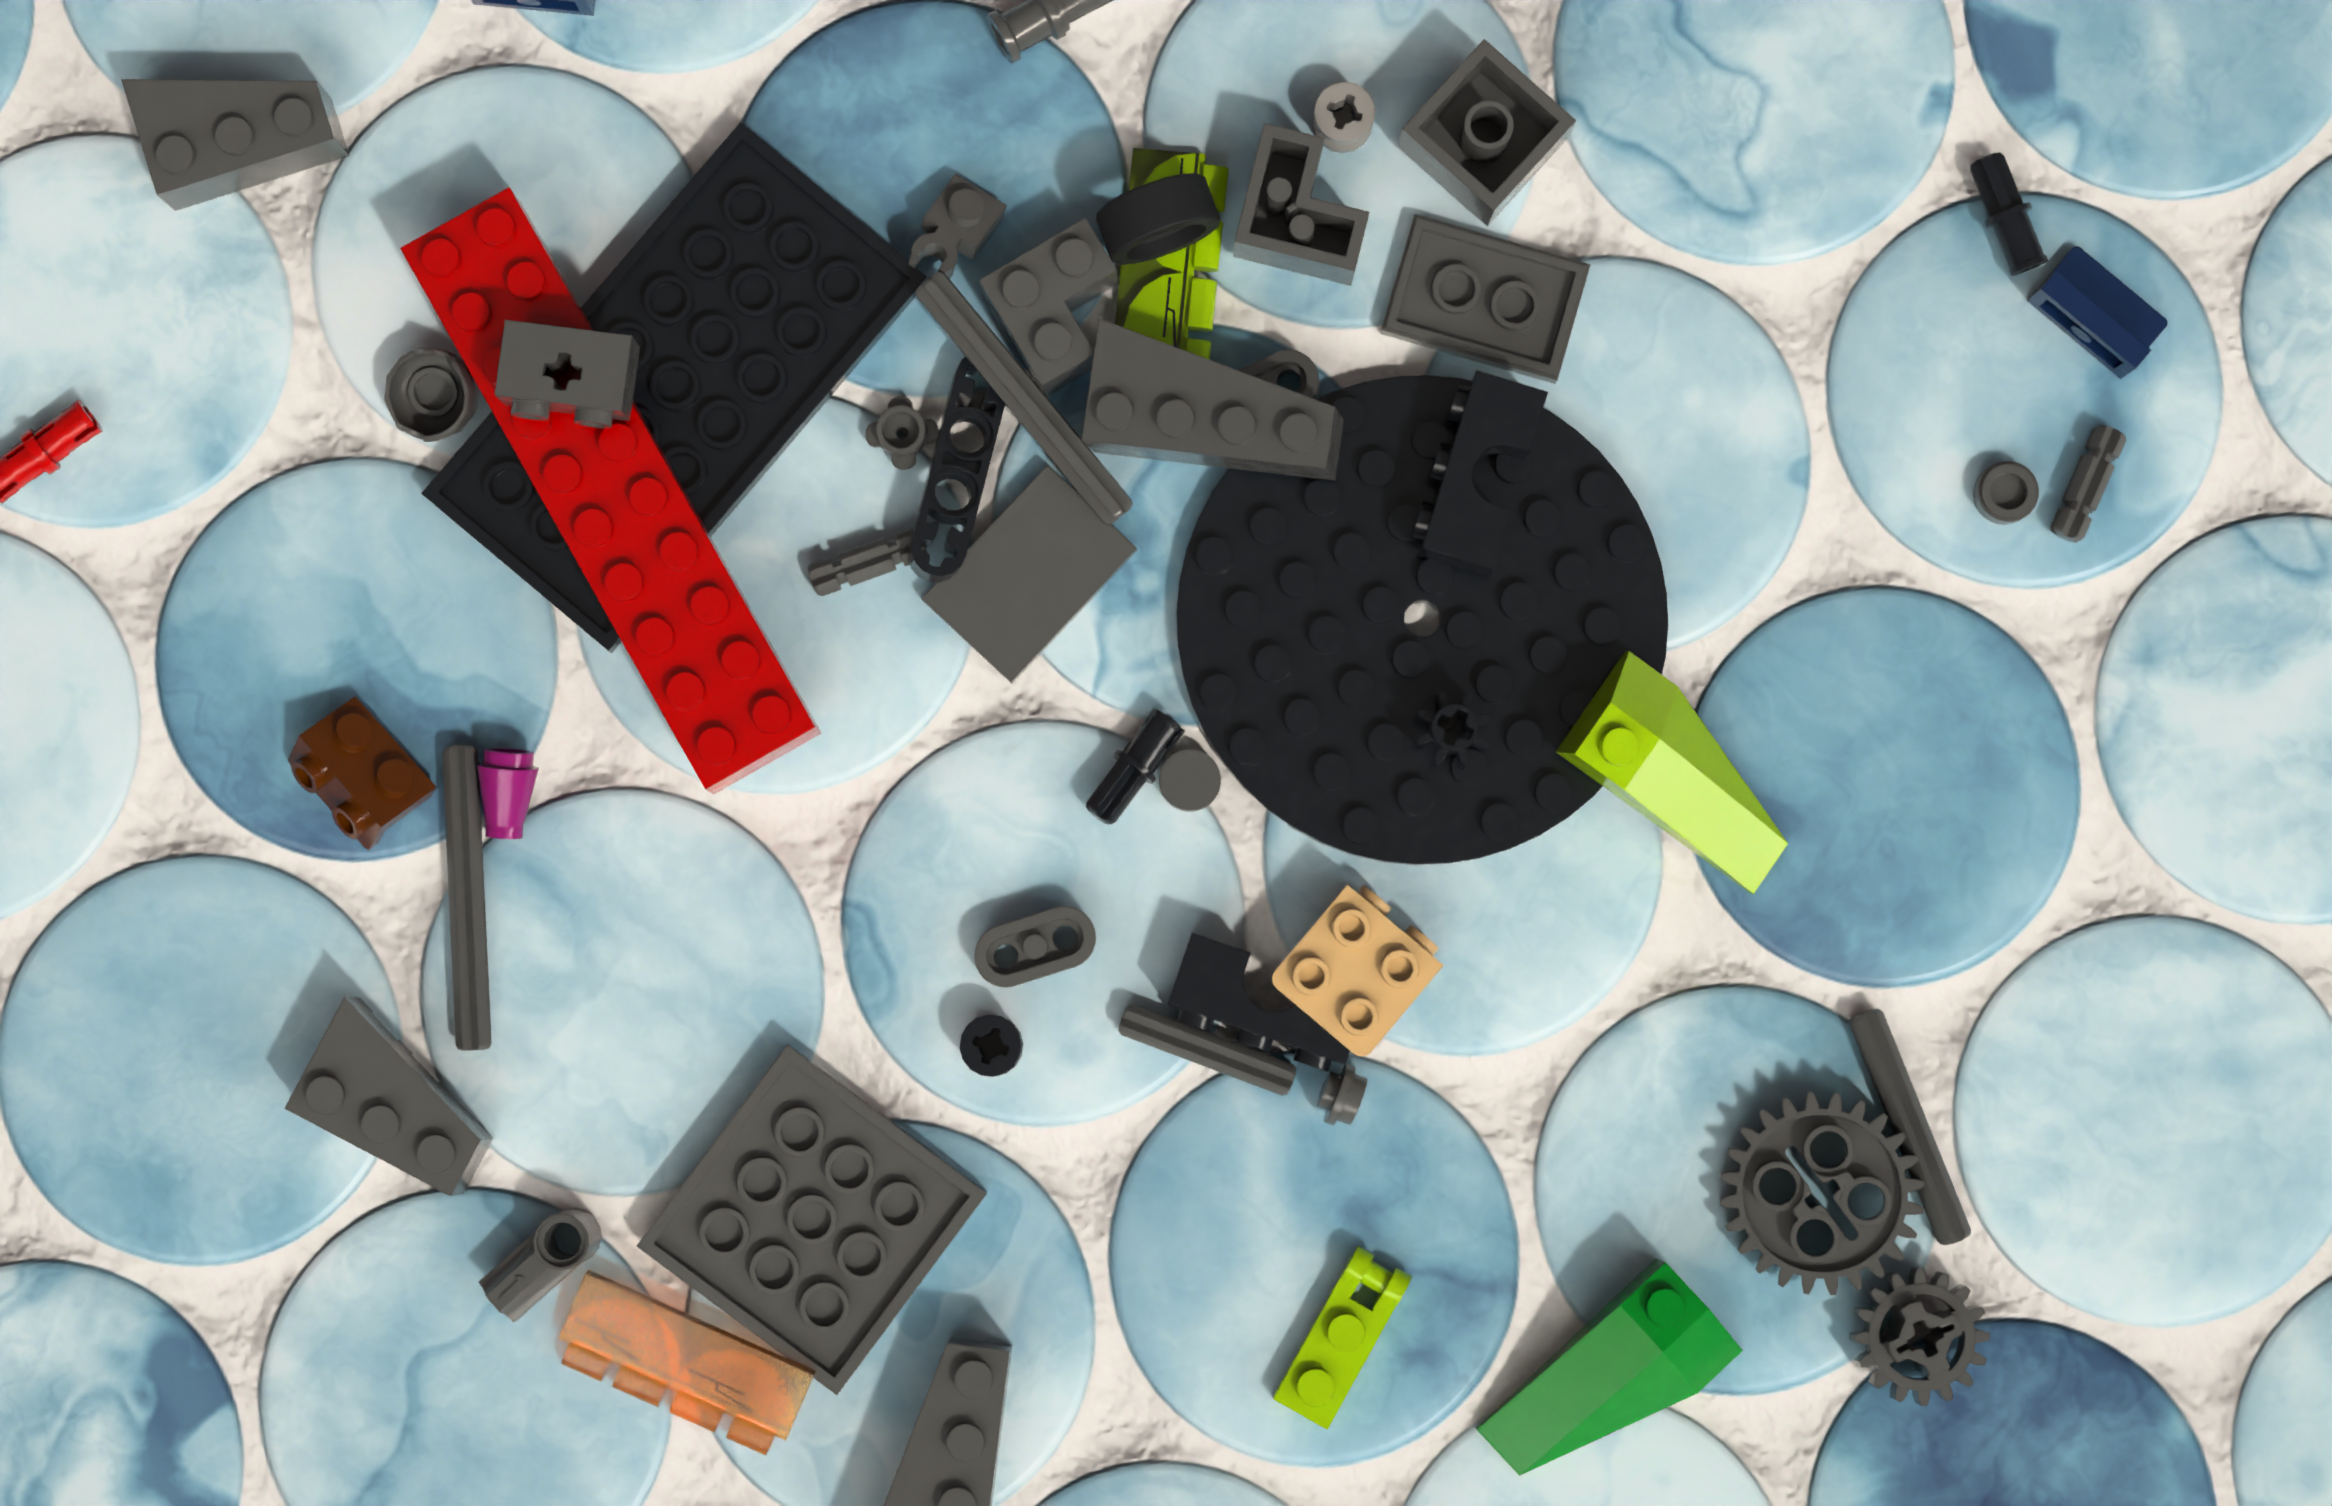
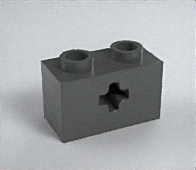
(538, 351)

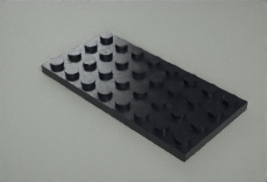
(746, 323)

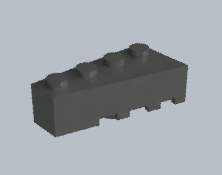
(1192, 410)
(957, 1431)

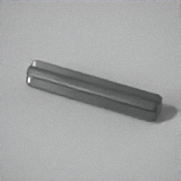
(1207, 1049)

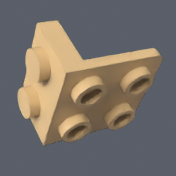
(1357, 970)

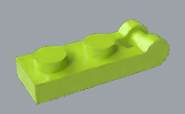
(1340, 1339)

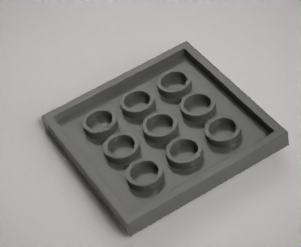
(812, 1219)

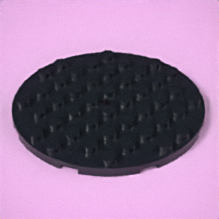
(1318, 683)

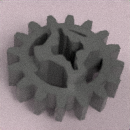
(1932, 1360)

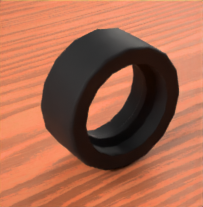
(1157, 218)

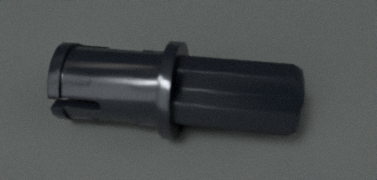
(2007, 213)
(1134, 766)

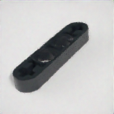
(964, 467)

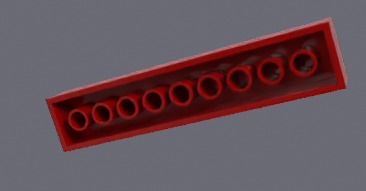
(618, 508)

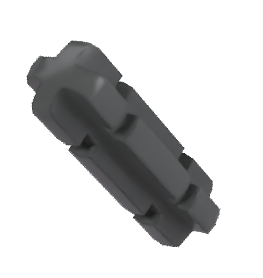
(2088, 483)
(860, 563)

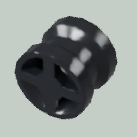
(1003, 1040)

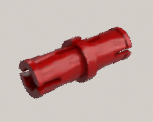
(45, 448)

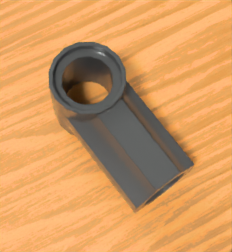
(539, 1264)

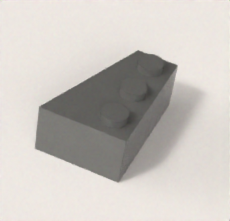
(230, 133)
(386, 1103)

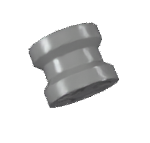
(1340, 129)

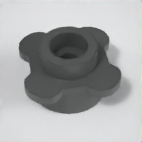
(901, 415)

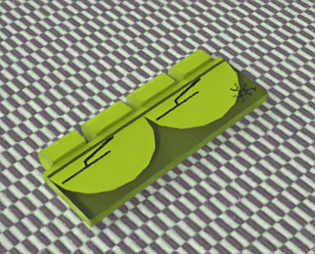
(1161, 294)

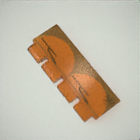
(679, 1352)

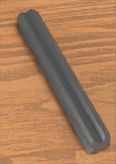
(1907, 1116)

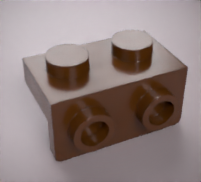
(358, 772)

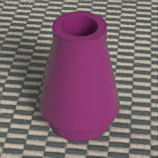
(506, 790)

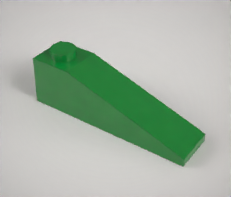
(1624, 1365)

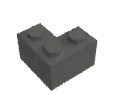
(1286, 225)
(1036, 301)

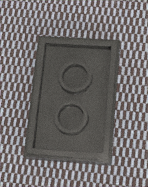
(1485, 299)
(1030, 575)

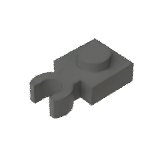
(957, 223)

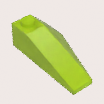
(1664, 763)

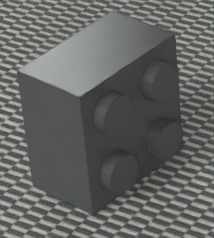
(1485, 132)

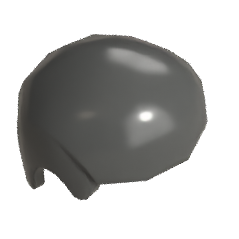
(430, 394)

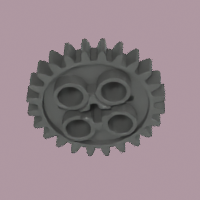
(1867, 1160)

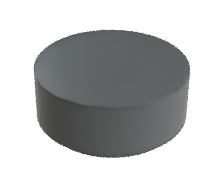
(2006, 492)
(1189, 780)

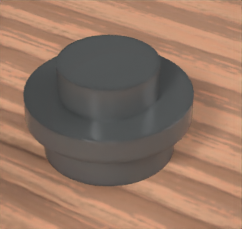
(1342, 1095)

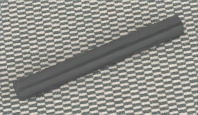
(1023, 398)
(466, 898)

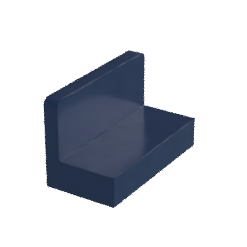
(2099, 312)

